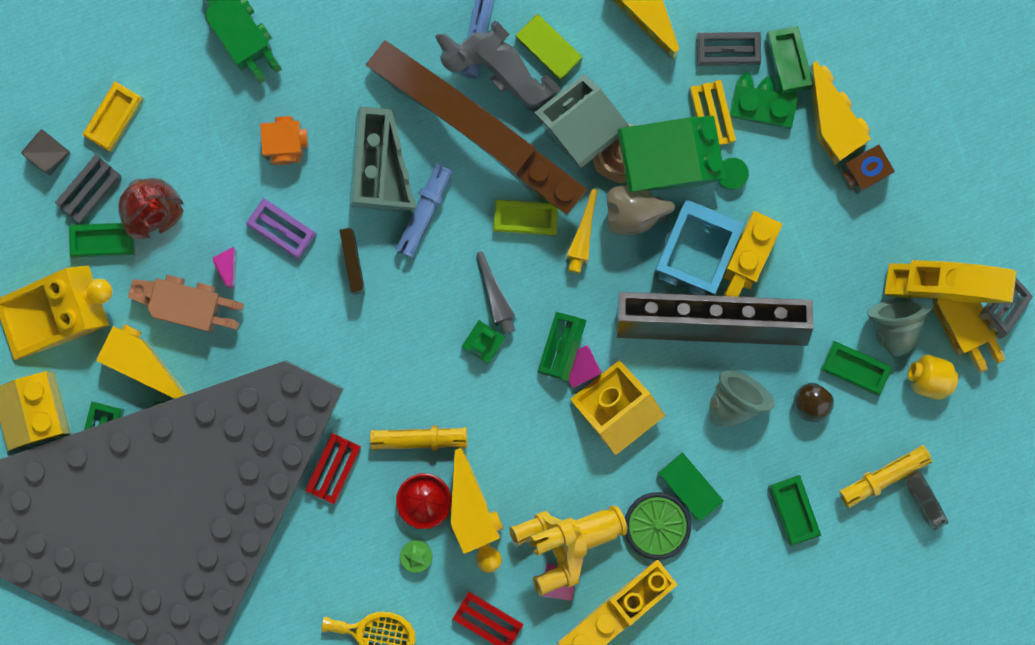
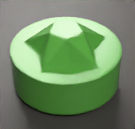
(416, 556)

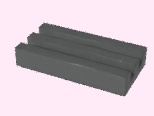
(729, 61)
(79, 180)
(995, 318)

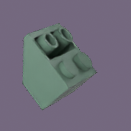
(581, 120)

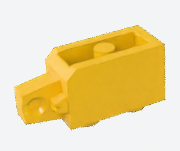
(751, 252)

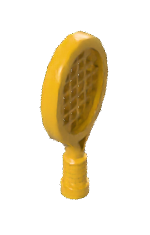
(342, 627)

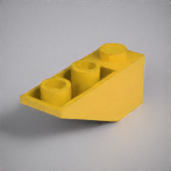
(835, 122)

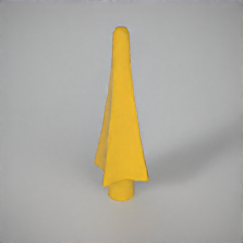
(579, 249)

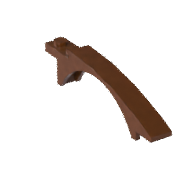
(479, 126)

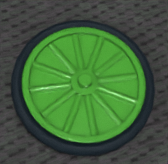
(657, 526)

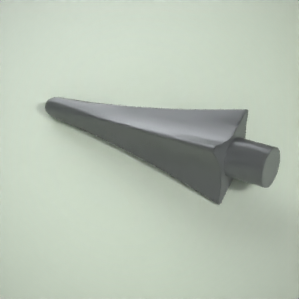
(500, 308)

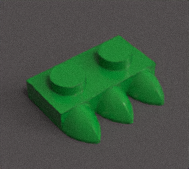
(762, 103)

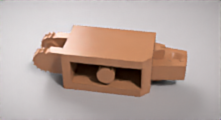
(183, 304)

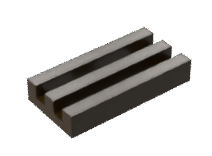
(352, 261)

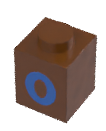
(866, 169)

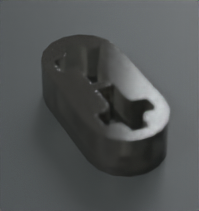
(925, 501)

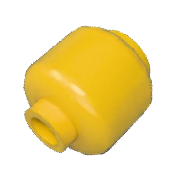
(932, 377)

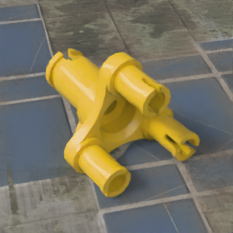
(568, 541)

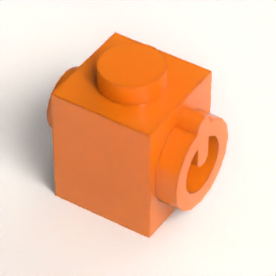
(283, 141)

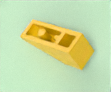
(653, 20)
(138, 360)

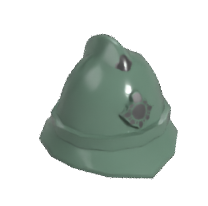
(900, 322)
(738, 399)

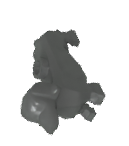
(502, 60)

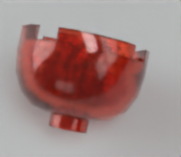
(149, 206)

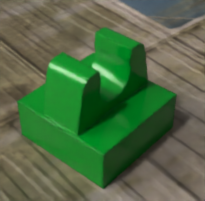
(483, 341)

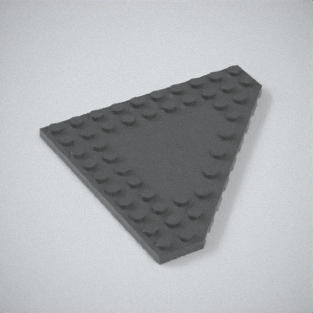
(164, 509)

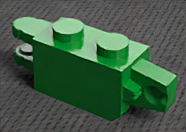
(241, 35)

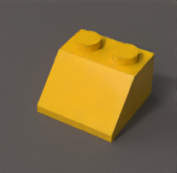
(618, 407)
(32, 410)

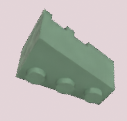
(378, 164)

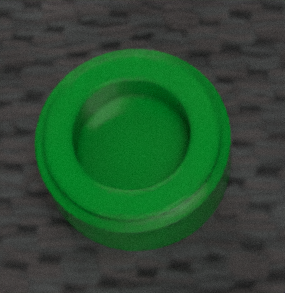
(735, 172)

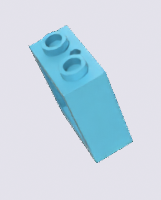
(710, 219)

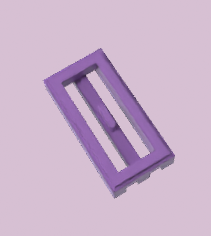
(303, 243)

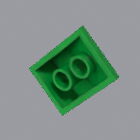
(671, 154)

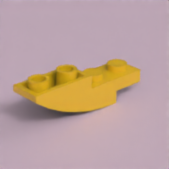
(950, 281)
(622, 607)

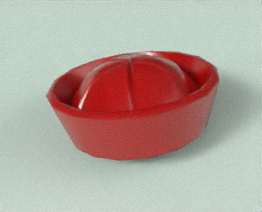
(423, 501)

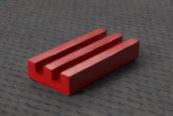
(322, 462)
(491, 608)

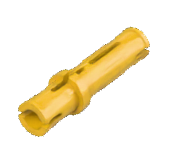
(419, 438)
(878, 480)

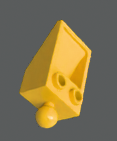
(54, 310)
(472, 518)

